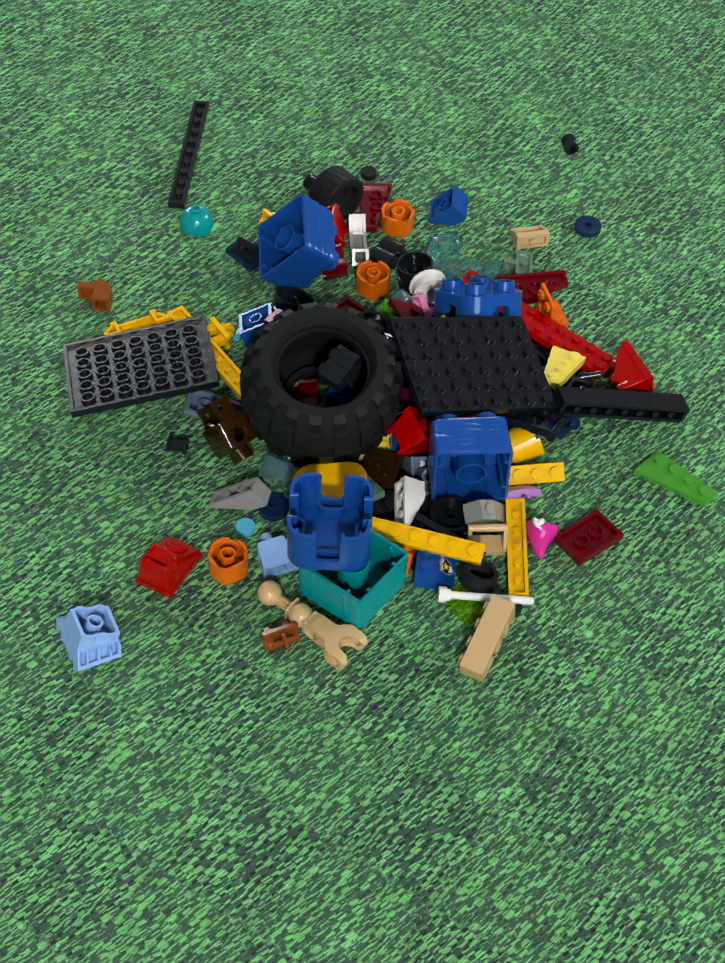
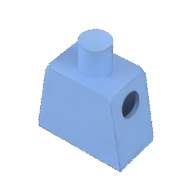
(273, 555)

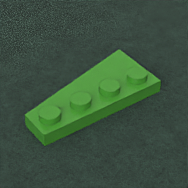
(675, 478)

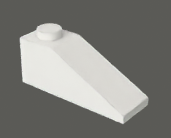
(408, 498)

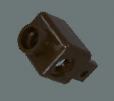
(227, 431)

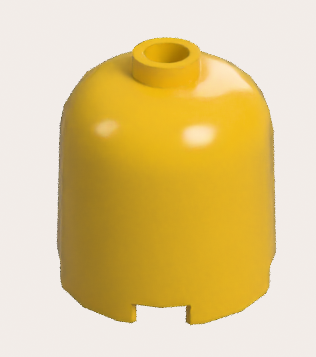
(524, 445)

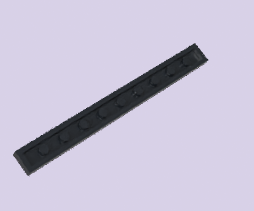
(188, 155)

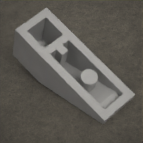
(242, 495)
(484, 512)

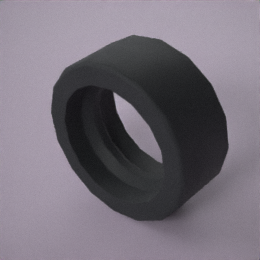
(475, 584)

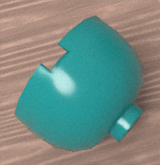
(196, 221)

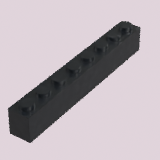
(620, 404)

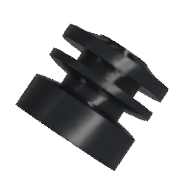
(410, 265)

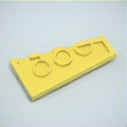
(562, 366)

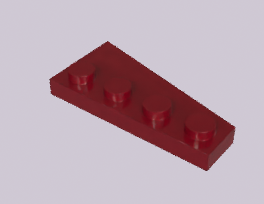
(531, 282)

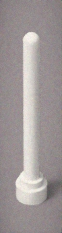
(445, 594)

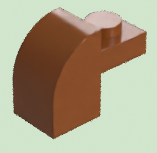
(98, 292)

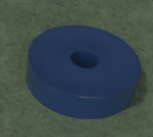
(588, 226)
(279, 511)

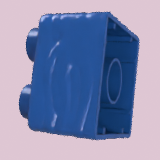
(297, 244)
(469, 457)

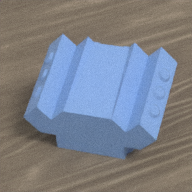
(89, 636)

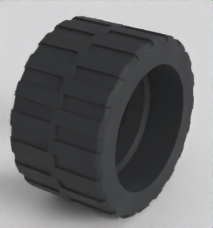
(338, 187)

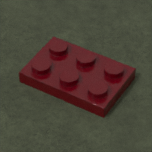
(588, 537)

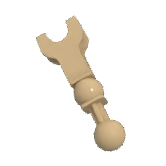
(316, 626)

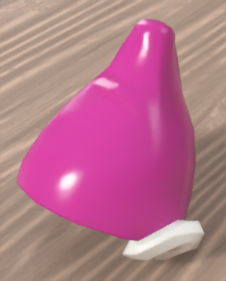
(540, 534)

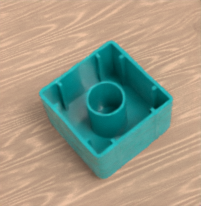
(359, 593)

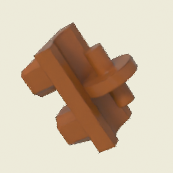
(280, 636)

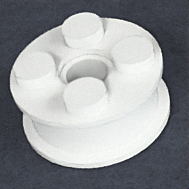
(426, 282)

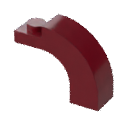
(309, 391)

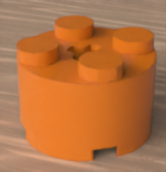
(397, 218)
(373, 279)
(228, 560)

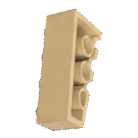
(487, 637)

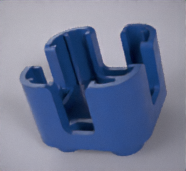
(477, 297)
(329, 530)

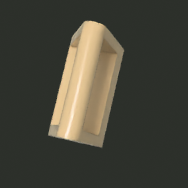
(529, 236)
(494, 543)

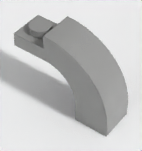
(357, 239)

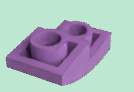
(527, 490)

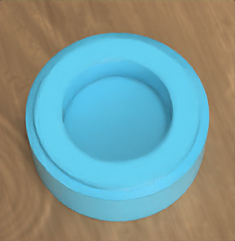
(245, 527)

